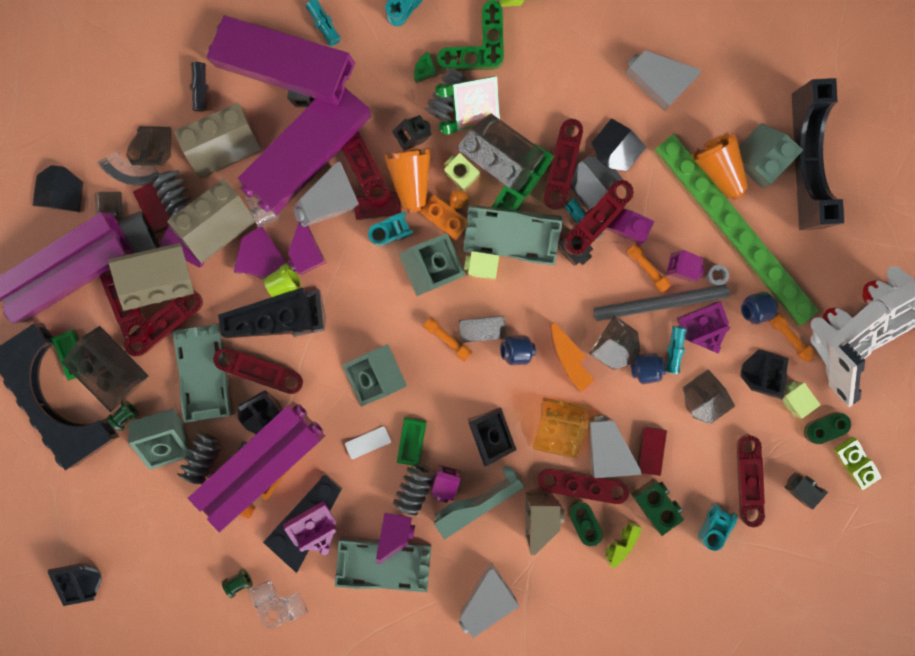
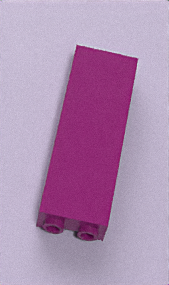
(281, 60)
(302, 151)
(62, 267)
(257, 466)

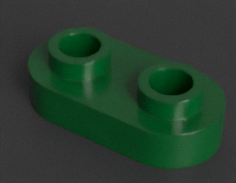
(828, 428)
(584, 523)

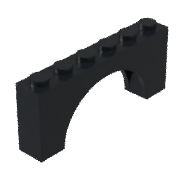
(811, 109)
(20, 370)

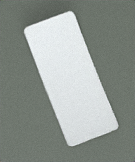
(367, 442)

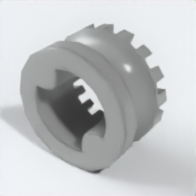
(725, 277)

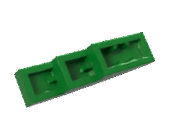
(514, 199)

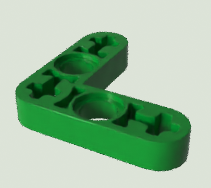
(480, 51)

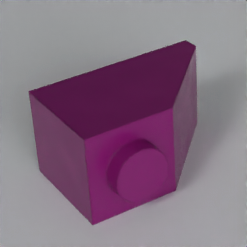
(631, 226)
(304, 251)
(685, 266)
(445, 483)
(393, 536)

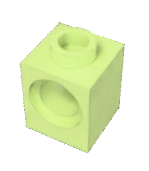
(464, 181)
(482, 265)
(799, 399)

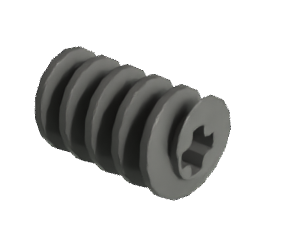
(441, 106)
(170, 192)
(201, 459)
(415, 490)

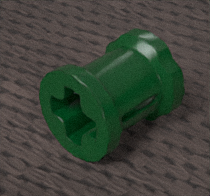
(122, 416)
(237, 583)

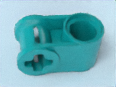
(406, 8)
(391, 229)
(719, 527)

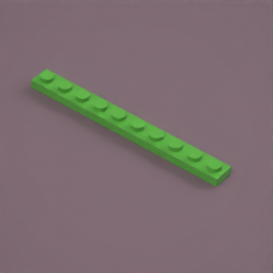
(736, 230)

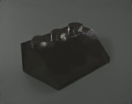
(501, 151)
(104, 368)

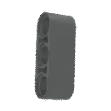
(138, 232)

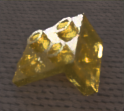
(561, 428)

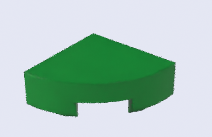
(424, 68)

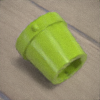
(282, 281)

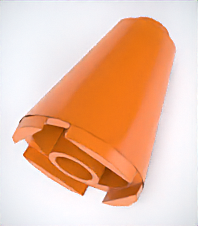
(723, 165)
(410, 177)

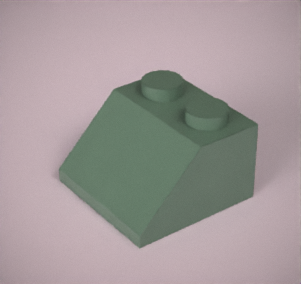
(767, 154)
(431, 264)
(374, 375)
(159, 439)

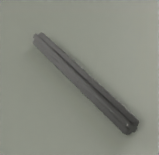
(661, 302)

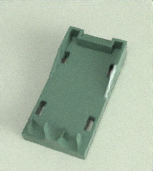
(513, 234)
(199, 374)
(465, 511)
(360, 564)

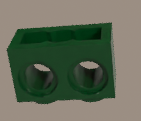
(655, 508)

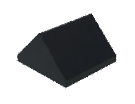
(492, 435)

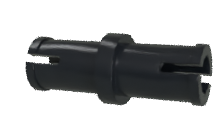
(199, 86)

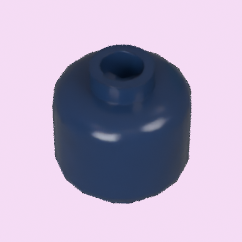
(759, 307)
(517, 350)
(648, 368)

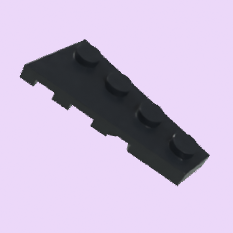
(273, 316)
(280, 543)

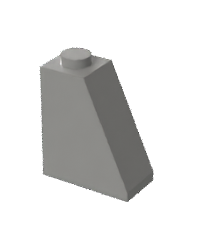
(661, 77)
(326, 198)
(608, 450)
(487, 603)

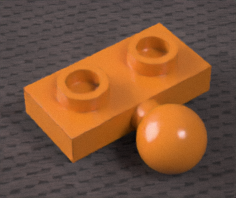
(445, 215)

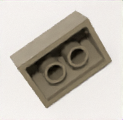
(218, 140)
(211, 221)
(151, 276)
(542, 520)

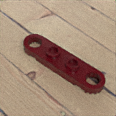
(563, 164)
(365, 168)
(598, 217)
(127, 318)
(164, 323)
(257, 370)
(750, 481)
(583, 486)

